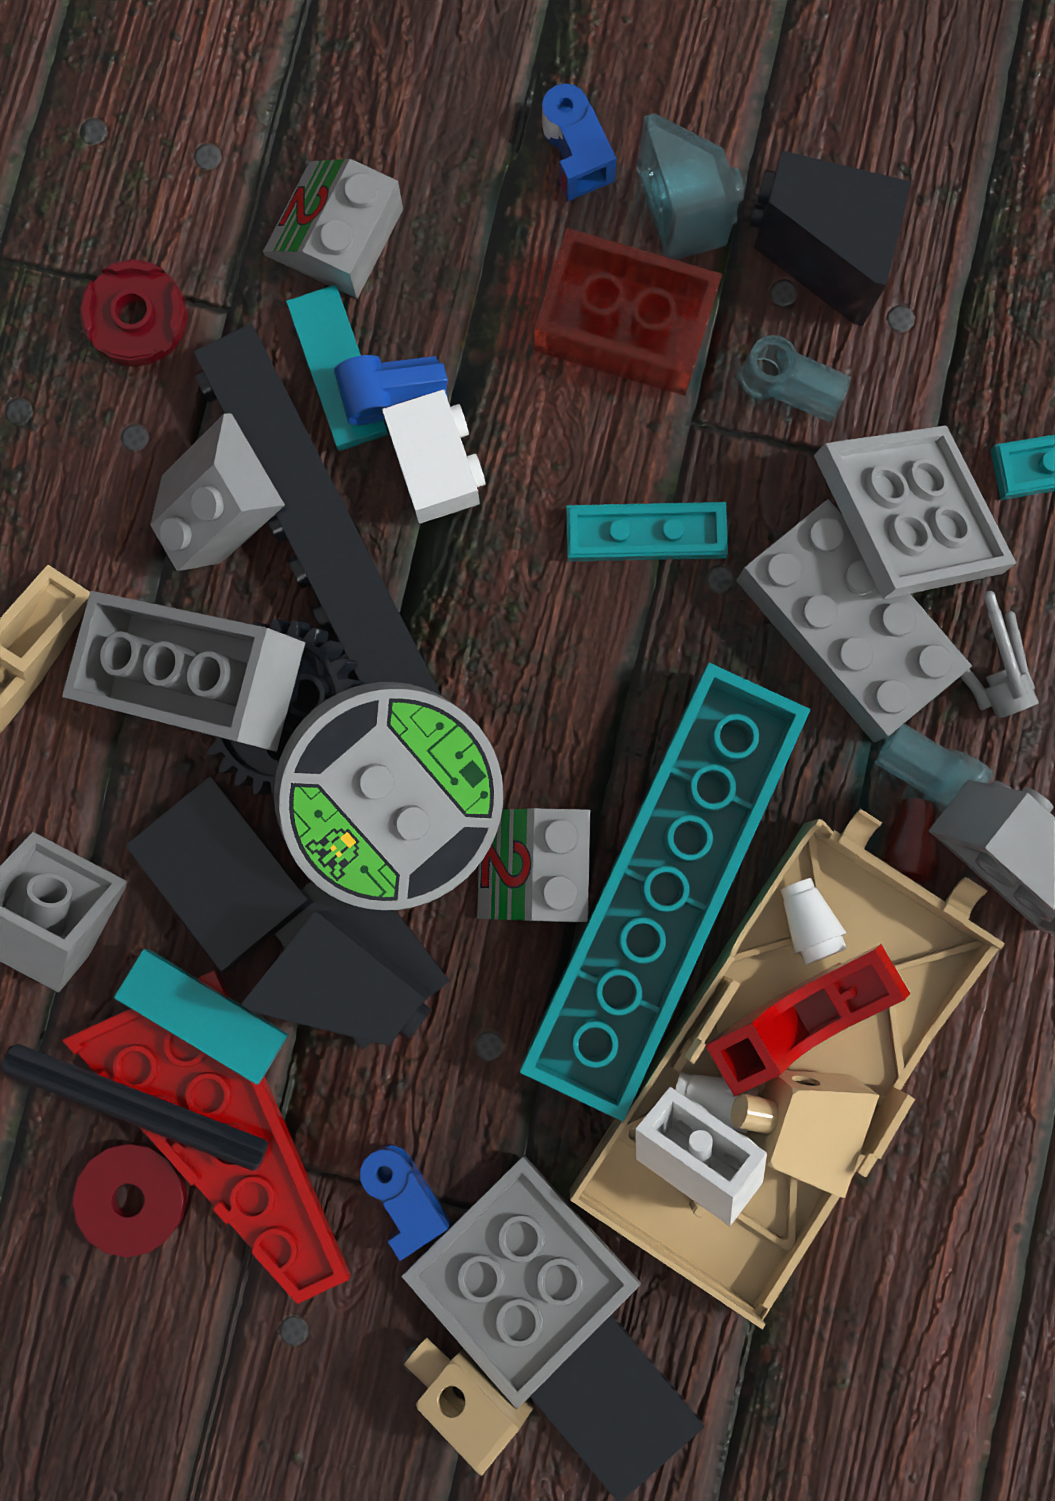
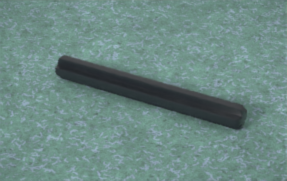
(134, 1107)

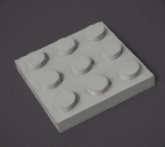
(914, 510)
(521, 1281)

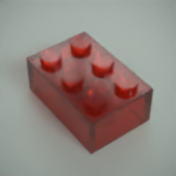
(625, 311)

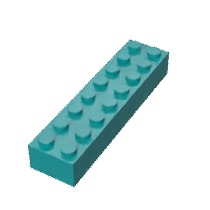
(664, 891)

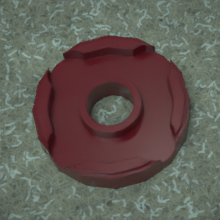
(147, 339)
(106, 1222)

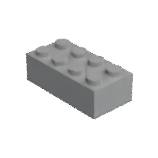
(868, 651)
(184, 669)

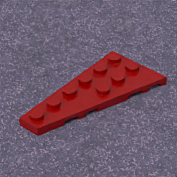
(267, 1206)

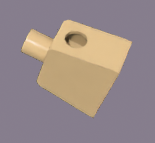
(809, 1125)
(474, 1425)

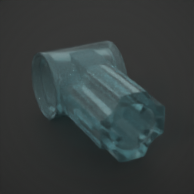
(800, 379)
(930, 766)

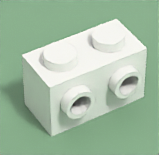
(432, 455)
(700, 1155)

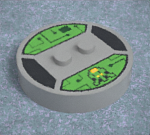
(388, 795)

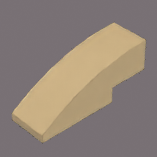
(34, 636)

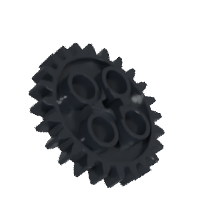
(317, 667)

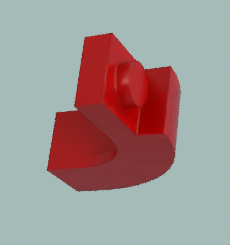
(805, 1016)

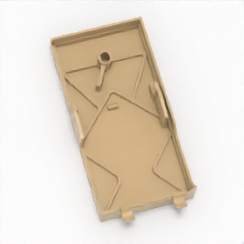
(938, 961)

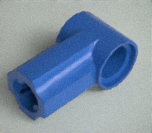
(370, 385)

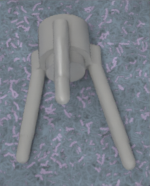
(1012, 687)

